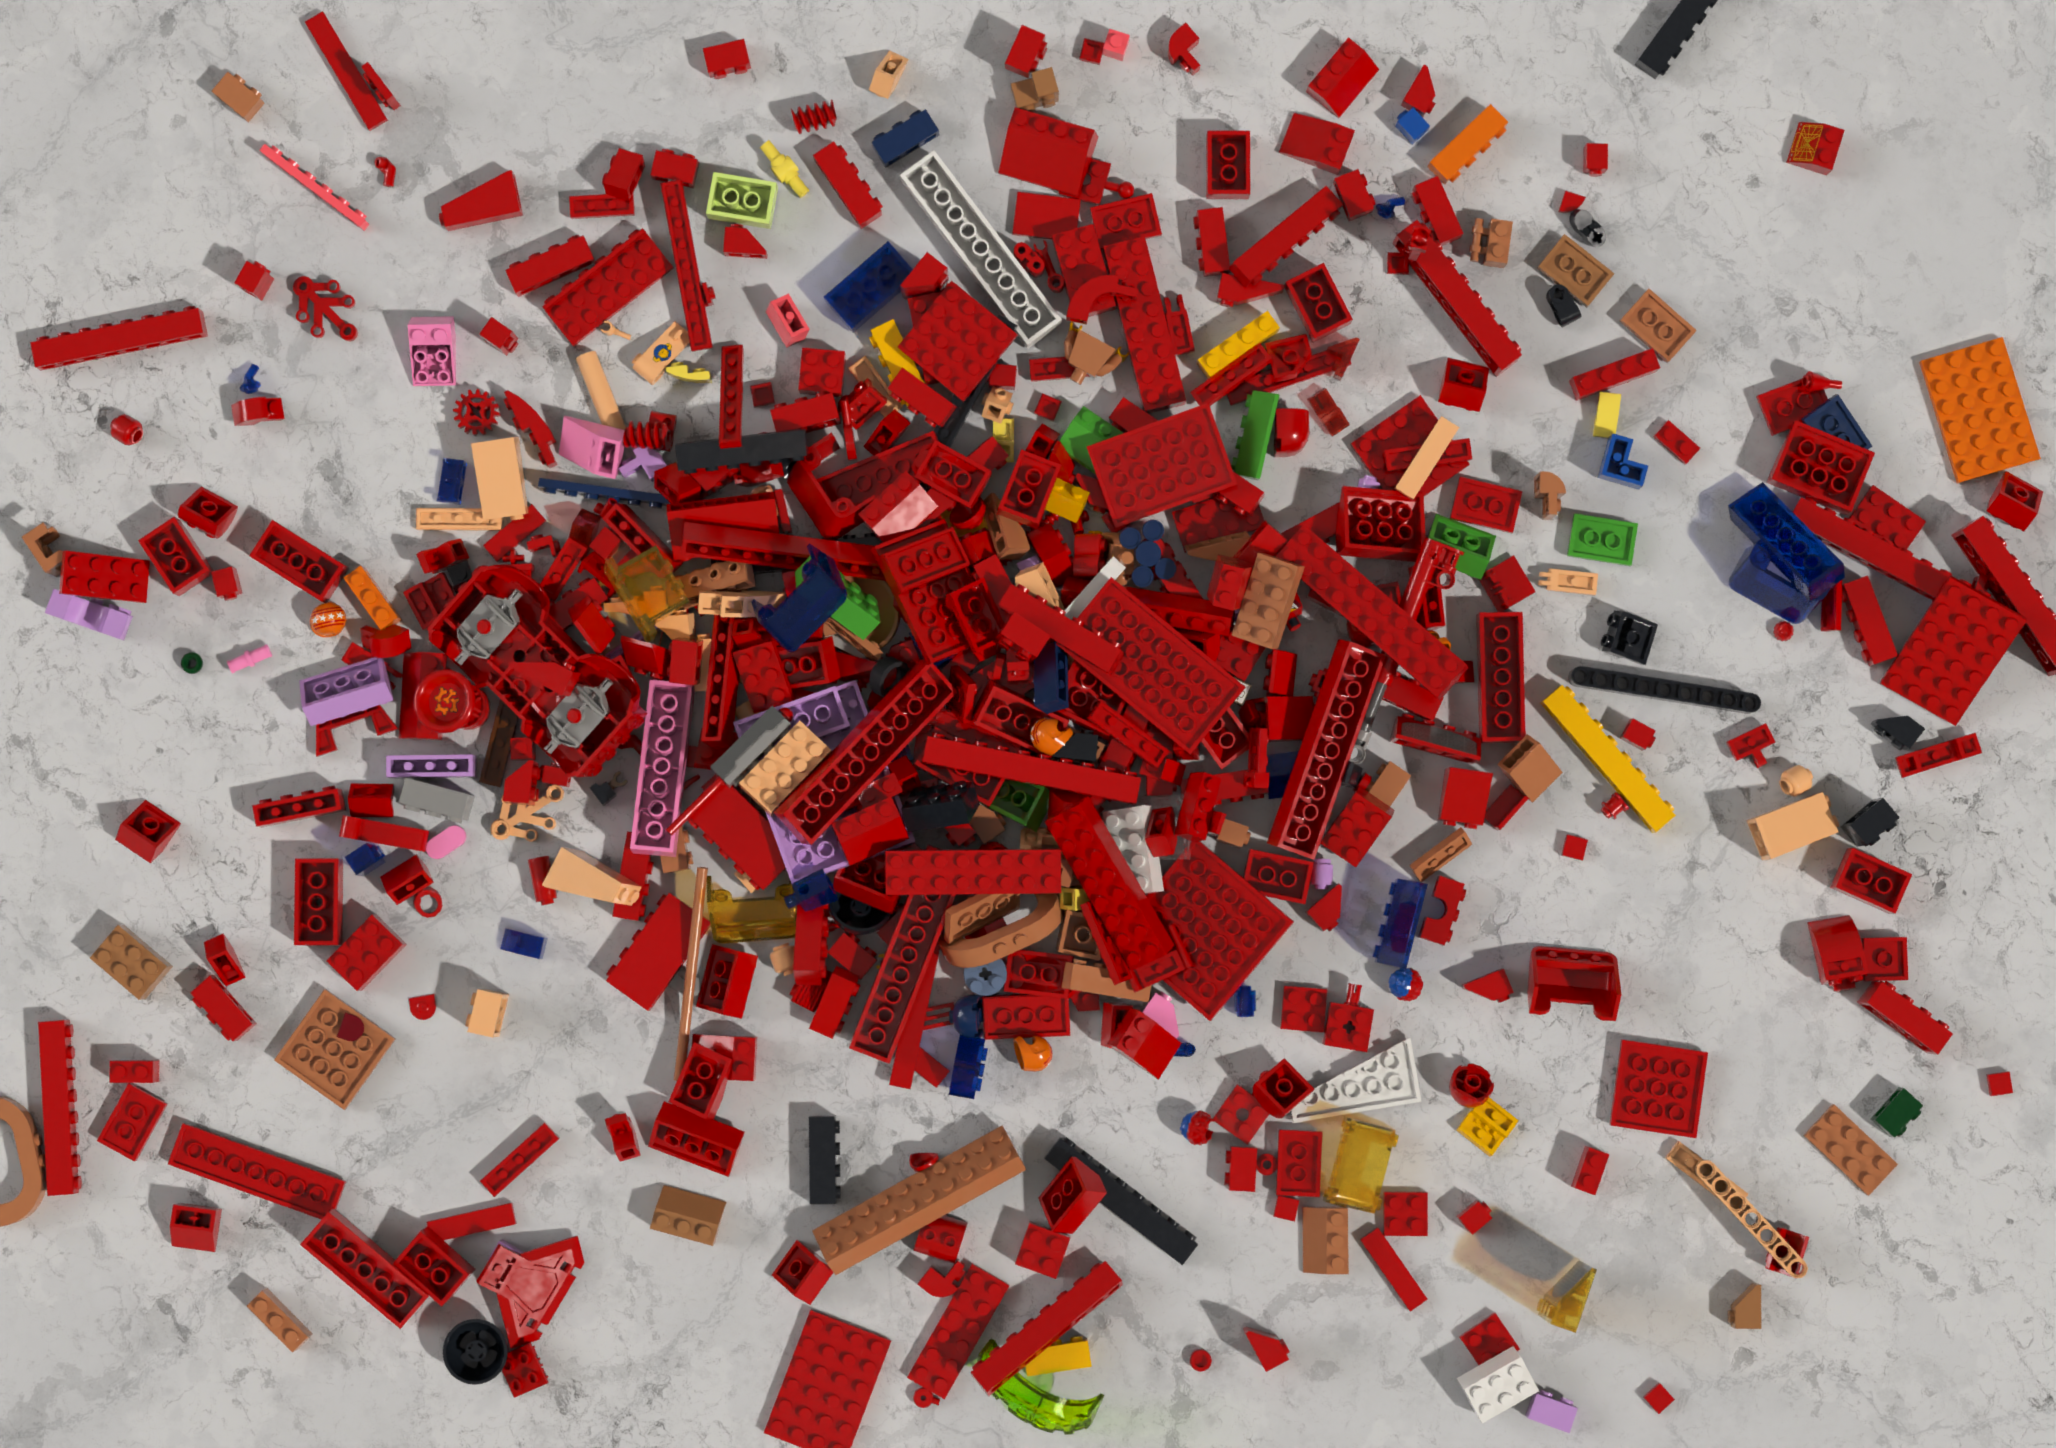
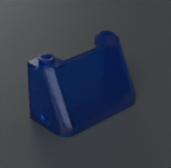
(1768, 589)

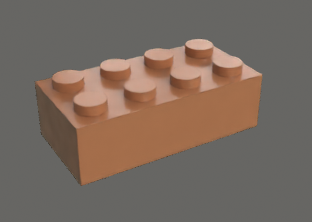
(1268, 601)

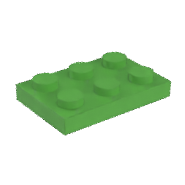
(1602, 539)

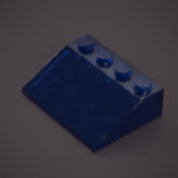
(1400, 923)

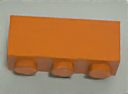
(372, 598)

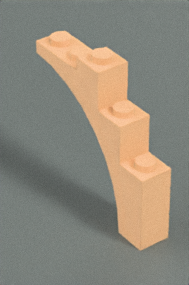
(676, 625)

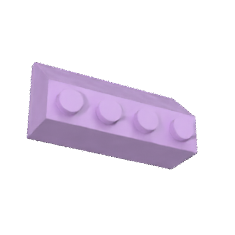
(345, 691)

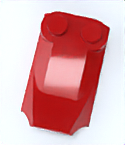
(951, 473)
(977, 617)
(1037, 974)

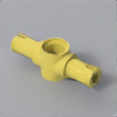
(784, 169)

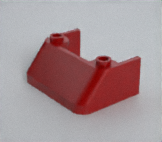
(830, 518)

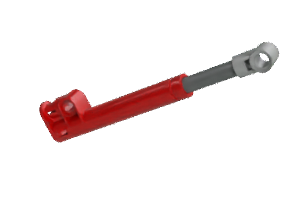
(1430, 564)

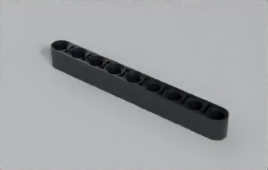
(1674, 690)

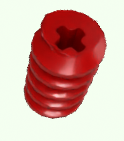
(814, 117)
(647, 436)

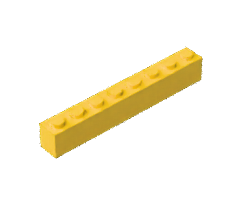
(1608, 759)

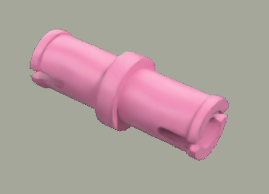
(249, 658)

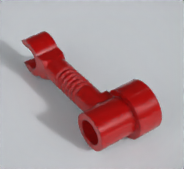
(1053, 276)

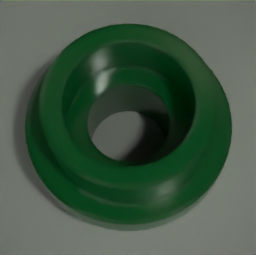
(187, 658)

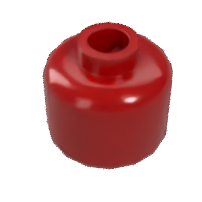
(126, 429)

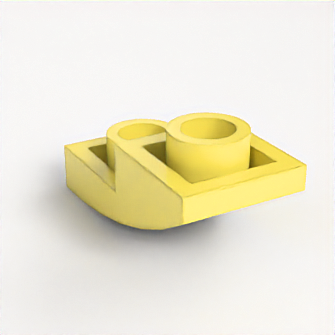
(681, 372)

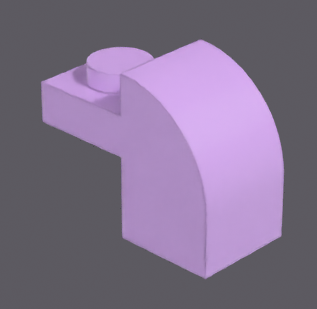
(645, 458)

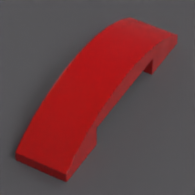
(1938, 755)

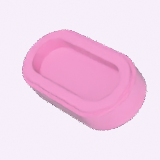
(446, 842)

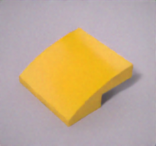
(1487, 1126)

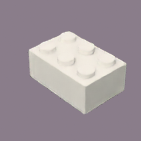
(1497, 1384)

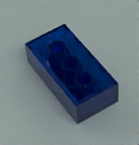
(869, 287)

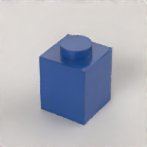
(1412, 125)

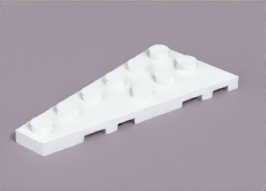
(1374, 1084)

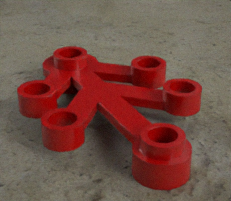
(321, 306)

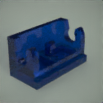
(452, 481)

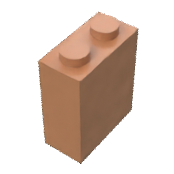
(1530, 768)

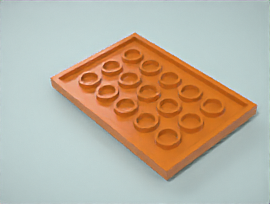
(1979, 410)

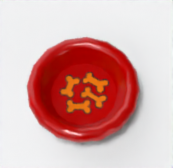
(444, 701)

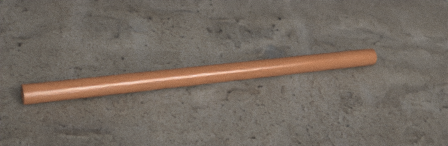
(691, 969)

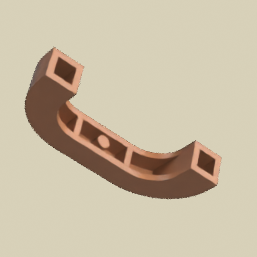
(1008, 939)
(31, 1160)

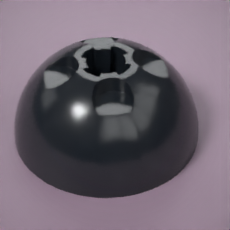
(857, 916)
(463, 1352)

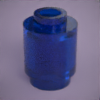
(1245, 1001)

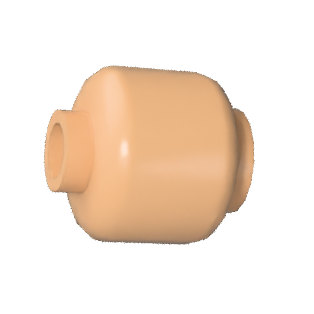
(1796, 780)
(783, 959)

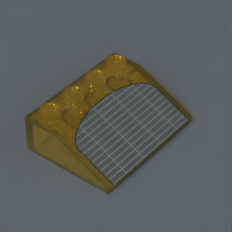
(1567, 1298)

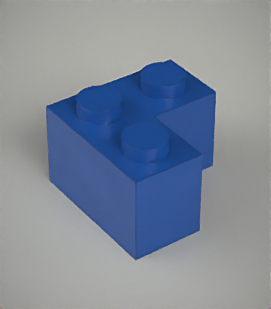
(1617, 467)

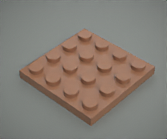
(328, 1062)

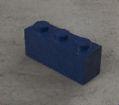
(905, 137)
(1051, 679)

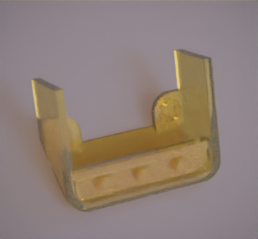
(750, 918)

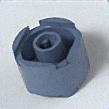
(986, 987)

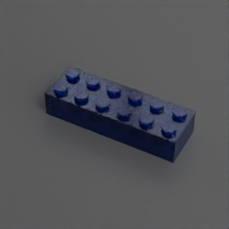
(1789, 541)

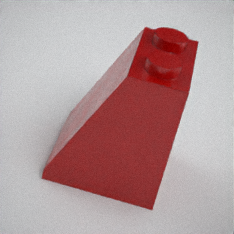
(1229, 582)
(1284, 716)
(1464, 797)

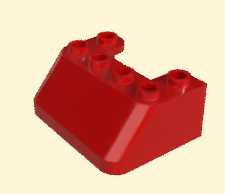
(1574, 978)

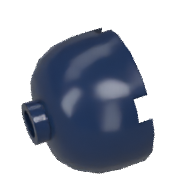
(968, 1016)

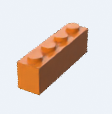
(1468, 144)

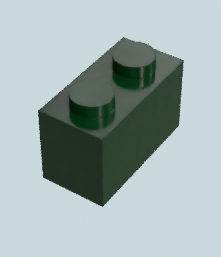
(1897, 1112)

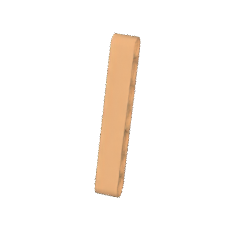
(1760, 1224)

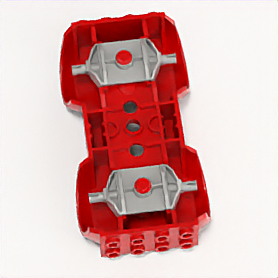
(509, 612)

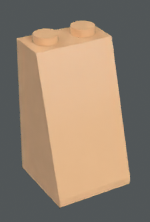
(500, 479)
(1793, 826)
(586, 876)

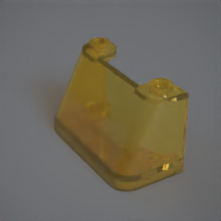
(1360, 1165)

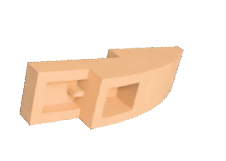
(736, 603)

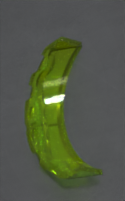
(1040, 1407)

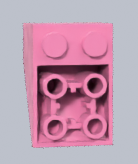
(432, 350)
(592, 446)

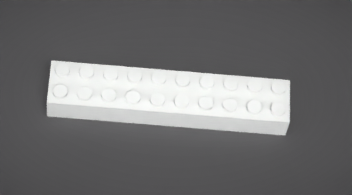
(980, 249)

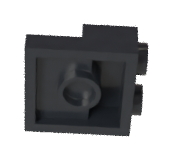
(1629, 637)

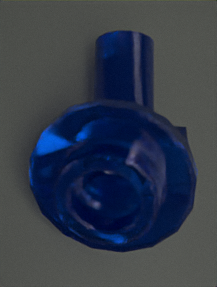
(1386, 209)
(250, 385)

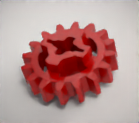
(483, 407)

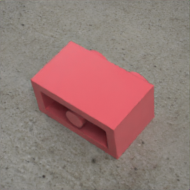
(787, 320)

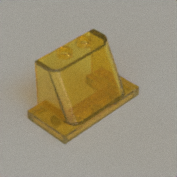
(647, 589)

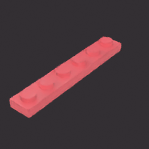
(308, 181)

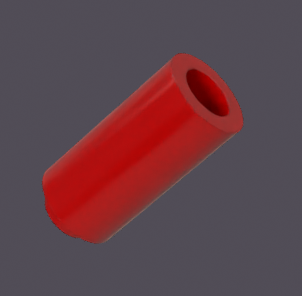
(539, 869)

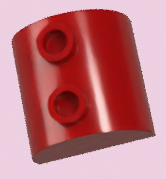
(207, 512)
(1281, 1089)
(941, 1238)

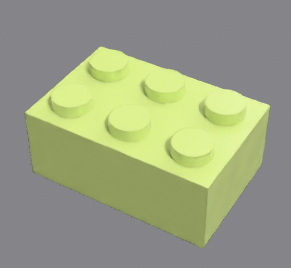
(742, 200)

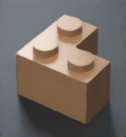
(1036, 91)

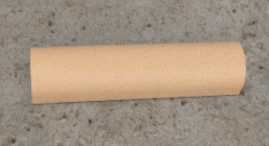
(600, 390)

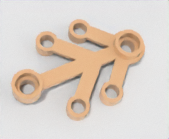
(524, 814)

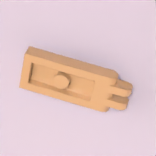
(1569, 581)

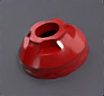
(968, 518)

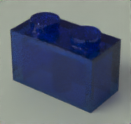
(365, 859)

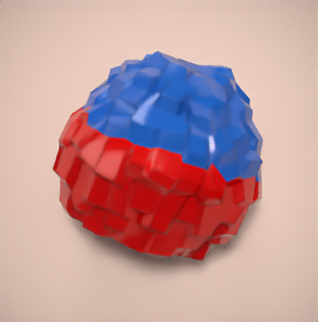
(1406, 984)
(1195, 1127)

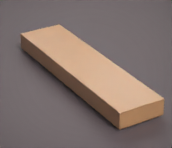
(1427, 458)
(454, 519)
(1686, 1161)

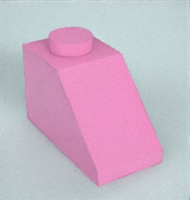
(1162, 1012)

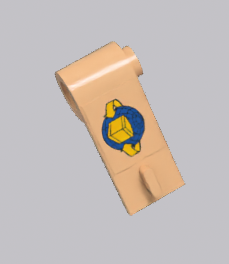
(661, 353)

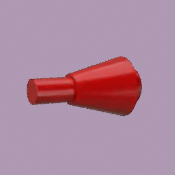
(1815, 382)

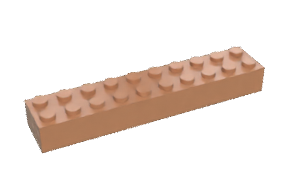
(918, 1200)

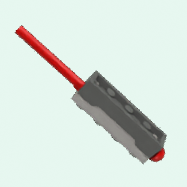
(742, 756)

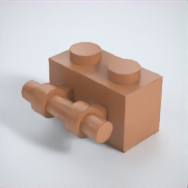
(1497, 242)

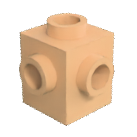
(997, 404)

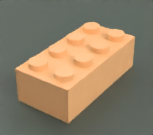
(784, 767)

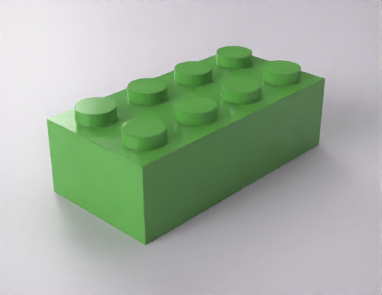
(859, 610)

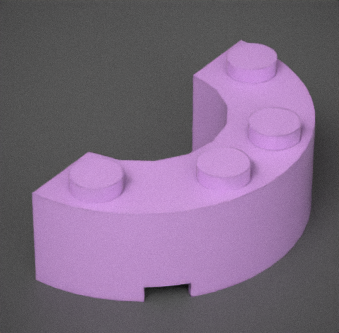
(90, 614)

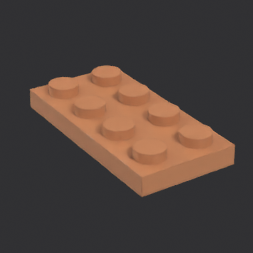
(977, 913)
(1850, 1149)

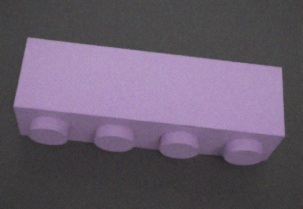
(431, 766)

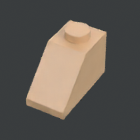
(888, 74)

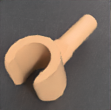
(615, 331)

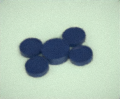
(1147, 553)

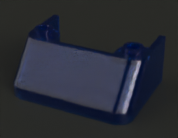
(807, 605)

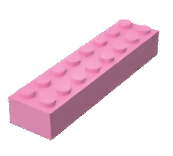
(662, 768)

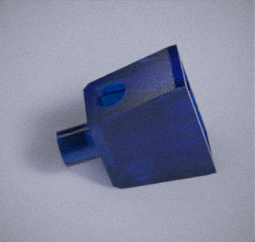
(812, 891)

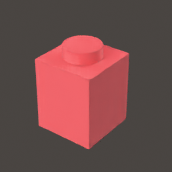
(1116, 44)

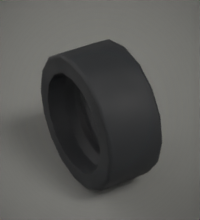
(880, 672)

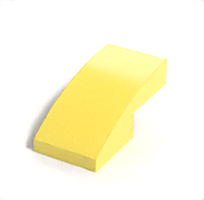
(1607, 414)
(1004, 436)

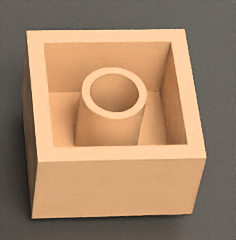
(487, 1012)

